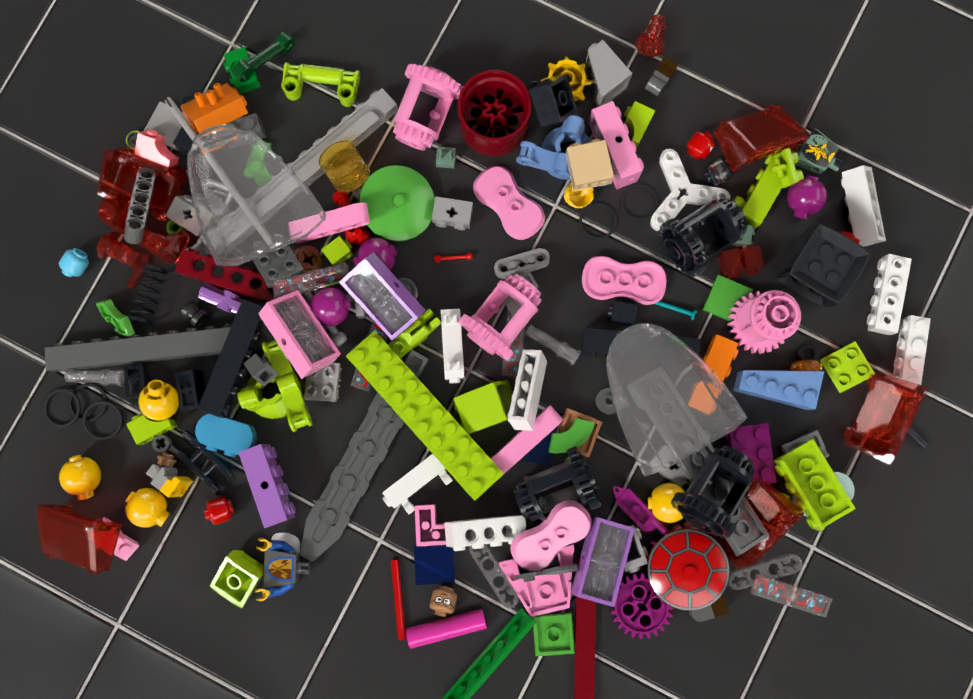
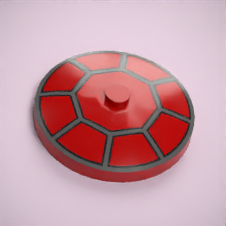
(688, 569)

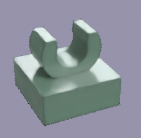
(445, 157)
(746, 237)

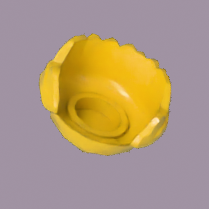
(578, 198)

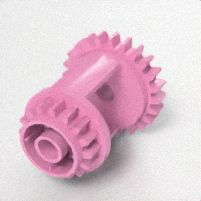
(435, 84)
(764, 320)
(484, 335)

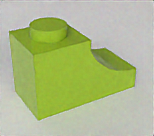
(638, 120)
(146, 429)

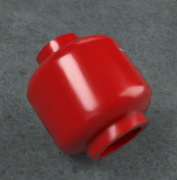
(700, 145)
(218, 510)

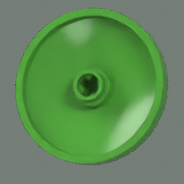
(398, 203)

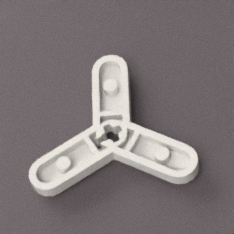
(678, 179)

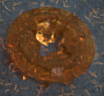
(806, 365)

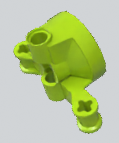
(288, 402)

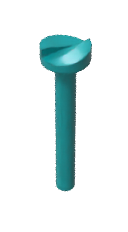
(678, 309)

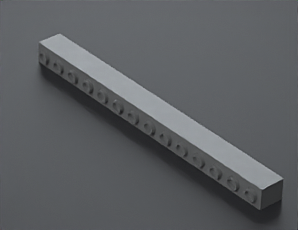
(353, 128)

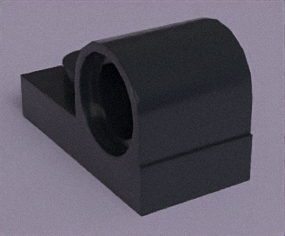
(135, 381)

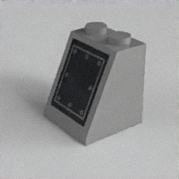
(606, 72)

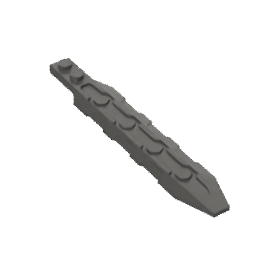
(352, 475)

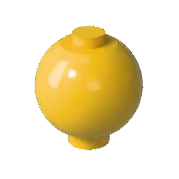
(158, 400)
(80, 476)
(661, 502)
(146, 508)

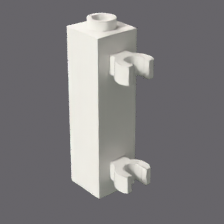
(452, 345)
(413, 481)

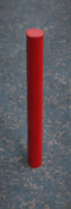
(398, 599)

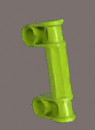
(346, 80)

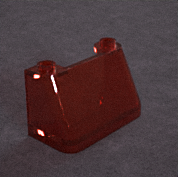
(759, 136)
(120, 172)
(168, 250)
(885, 416)
(776, 515)
(76, 537)

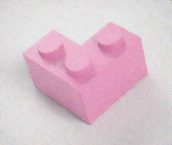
(427, 529)

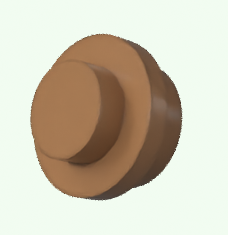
(166, 459)

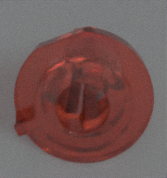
(651, 43)
(111, 247)

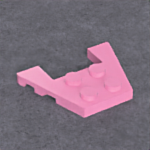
(545, 593)

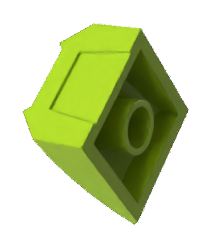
(237, 577)

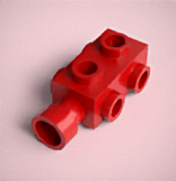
(353, 235)

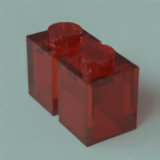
(735, 262)

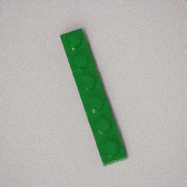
(491, 656)

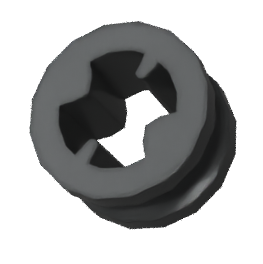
(156, 445)

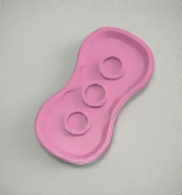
(517, 212)
(639, 281)
(564, 525)

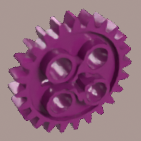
(657, 615)

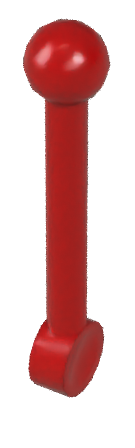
(438, 258)

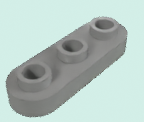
(528, 258)

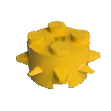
(575, 75)

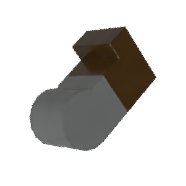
(661, 76)
(714, 610)

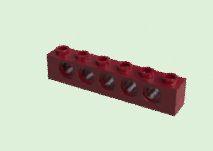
(186, 268)

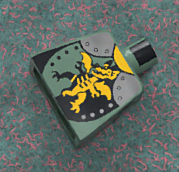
(818, 154)

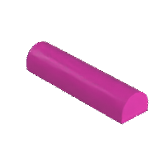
(446, 628)

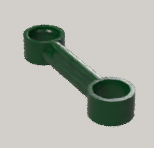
(244, 69)

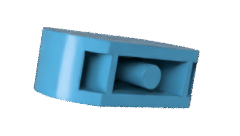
(225, 434)

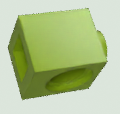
(338, 251)

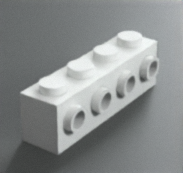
(863, 205)
(889, 294)
(911, 348)
(527, 390)

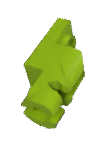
(414, 334)

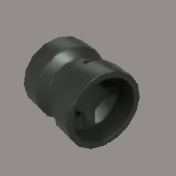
(194, 314)

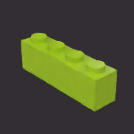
(762, 194)

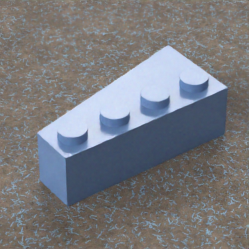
(785, 387)

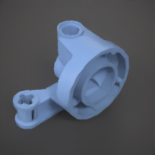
(549, 155)

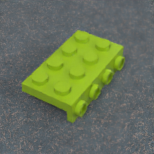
(813, 485)

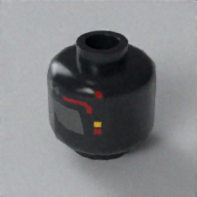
(717, 172)

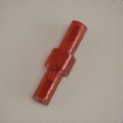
(137, 271)

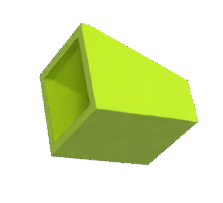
(484, 406)

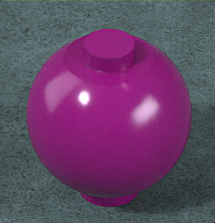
(807, 197)
(381, 248)
(330, 306)

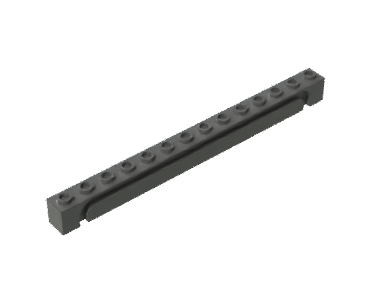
(141, 349)

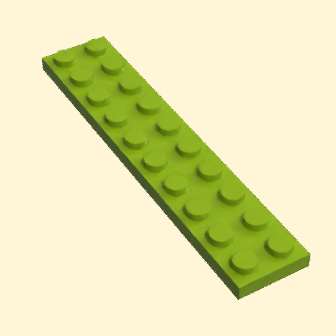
(425, 415)

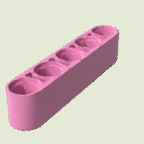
(340, 220)
(526, 440)

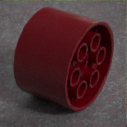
(485, 87)

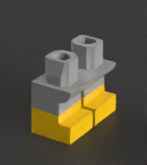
(167, 481)

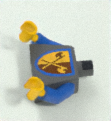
(281, 568)

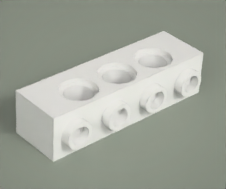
(456, 531)

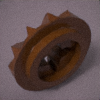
(307, 252)

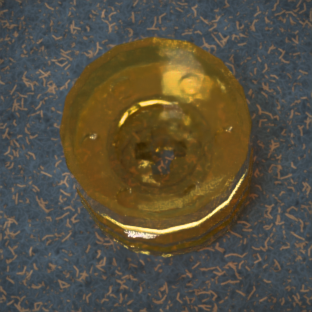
(344, 166)

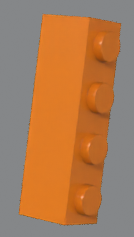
(720, 354)

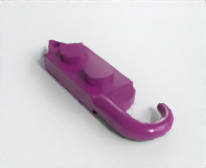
(638, 511)

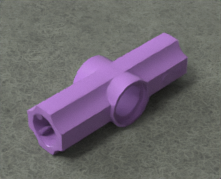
(222, 299)

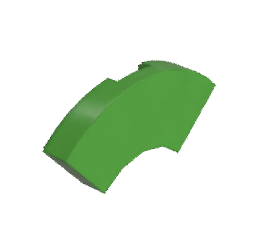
(112, 315)
(574, 436)

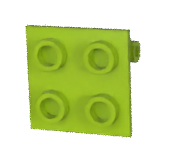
(847, 367)

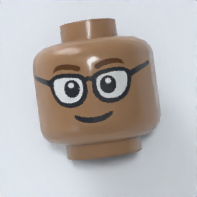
(443, 601)

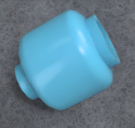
(73, 262)

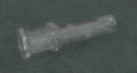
(561, 349)
(103, 377)

